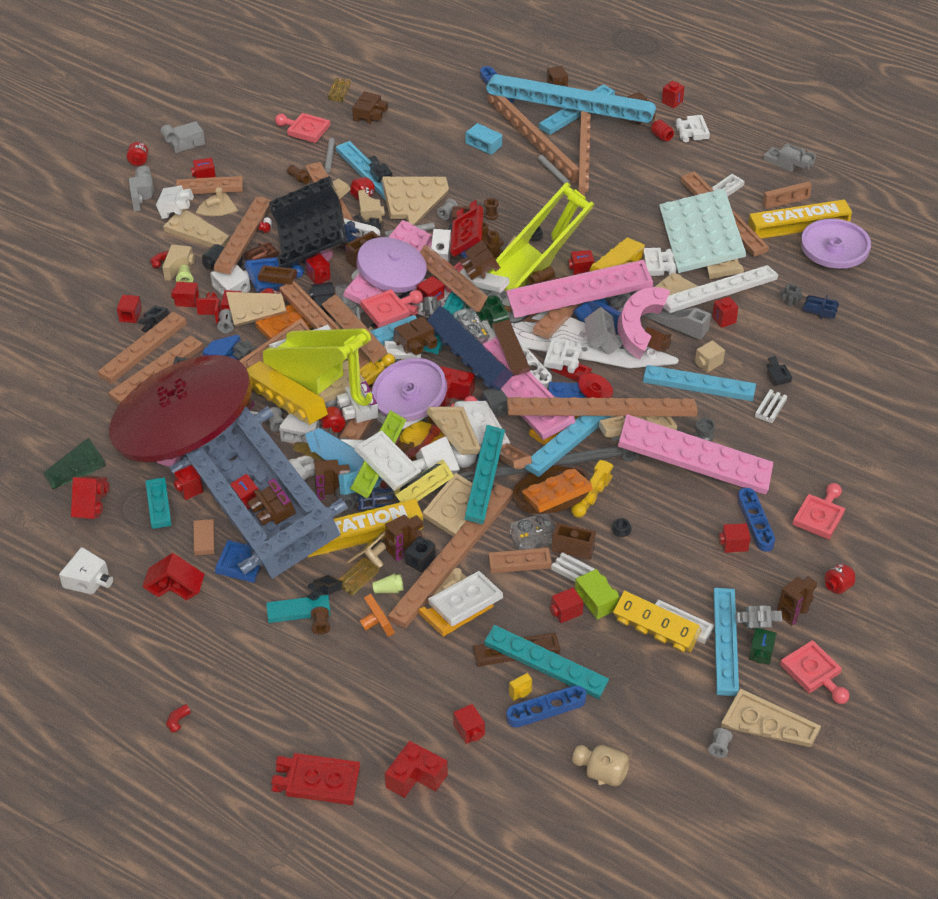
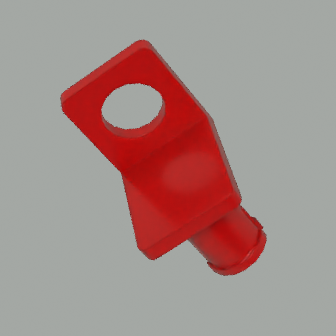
(209, 306)

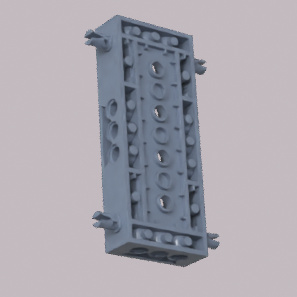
(263, 461)

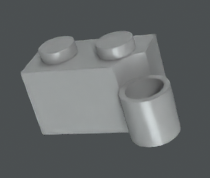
(184, 136)
(601, 331)

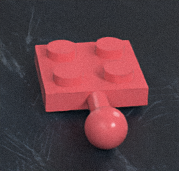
(304, 127)
(388, 308)
(820, 515)
(815, 668)

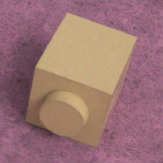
(709, 356)

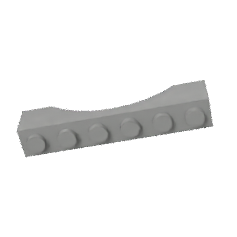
(688, 321)

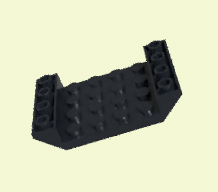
(309, 222)

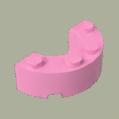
(629, 325)

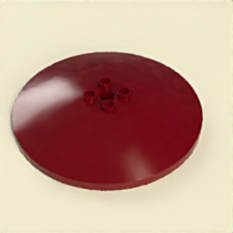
(180, 408)

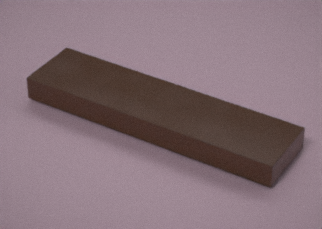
(511, 347)
(488, 656)

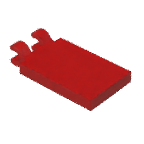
(466, 229)
(317, 778)

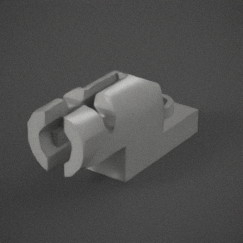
(790, 157)
(141, 186)

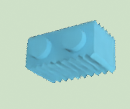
(483, 139)

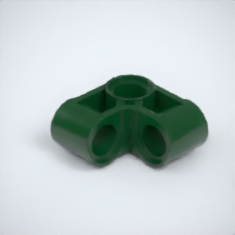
(492, 311)

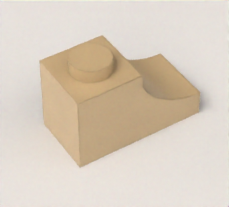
(370, 207)
(176, 257)

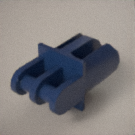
(821, 306)
(373, 499)

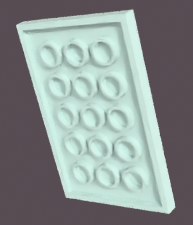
(702, 230)

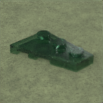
(76, 463)

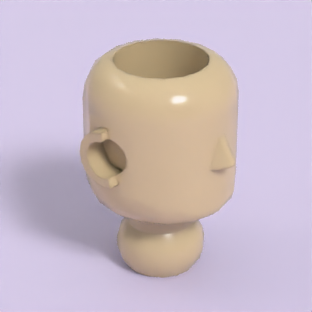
(603, 763)

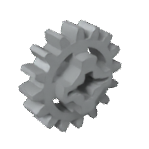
(758, 617)

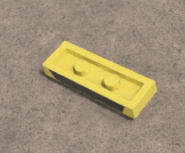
(425, 482)

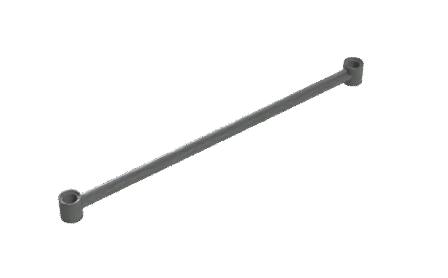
(505, 470)

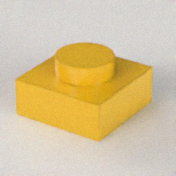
(520, 687)

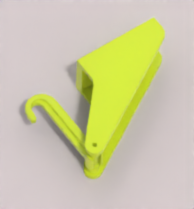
(523, 259)
(317, 359)

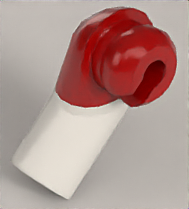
(265, 226)

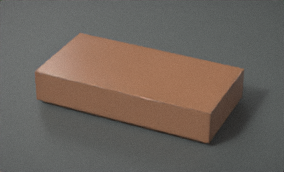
(204, 537)

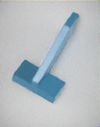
(333, 448)

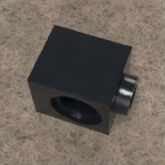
(420, 554)

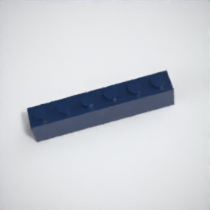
(469, 348)

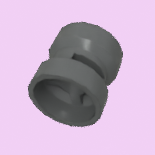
(705, 429)

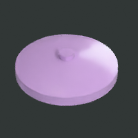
(835, 243)
(391, 264)
(410, 388)

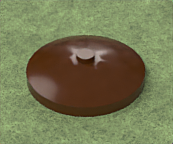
(532, 479)

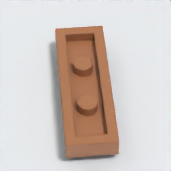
(787, 195)
(514, 457)
(519, 560)

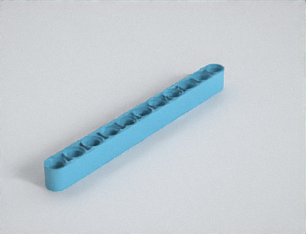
(571, 98)

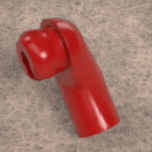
(156, 260)
(175, 716)

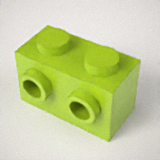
(596, 593)

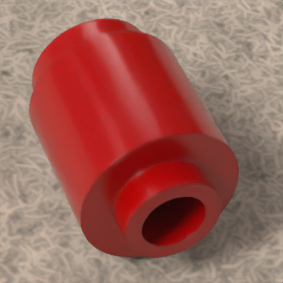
(662, 130)

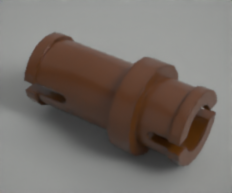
(300, 174)
(540, 276)

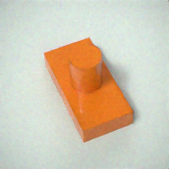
(377, 616)

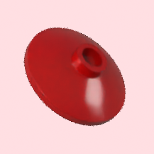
(595, 386)

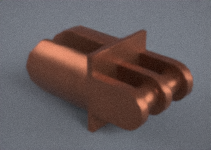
(263, 251)

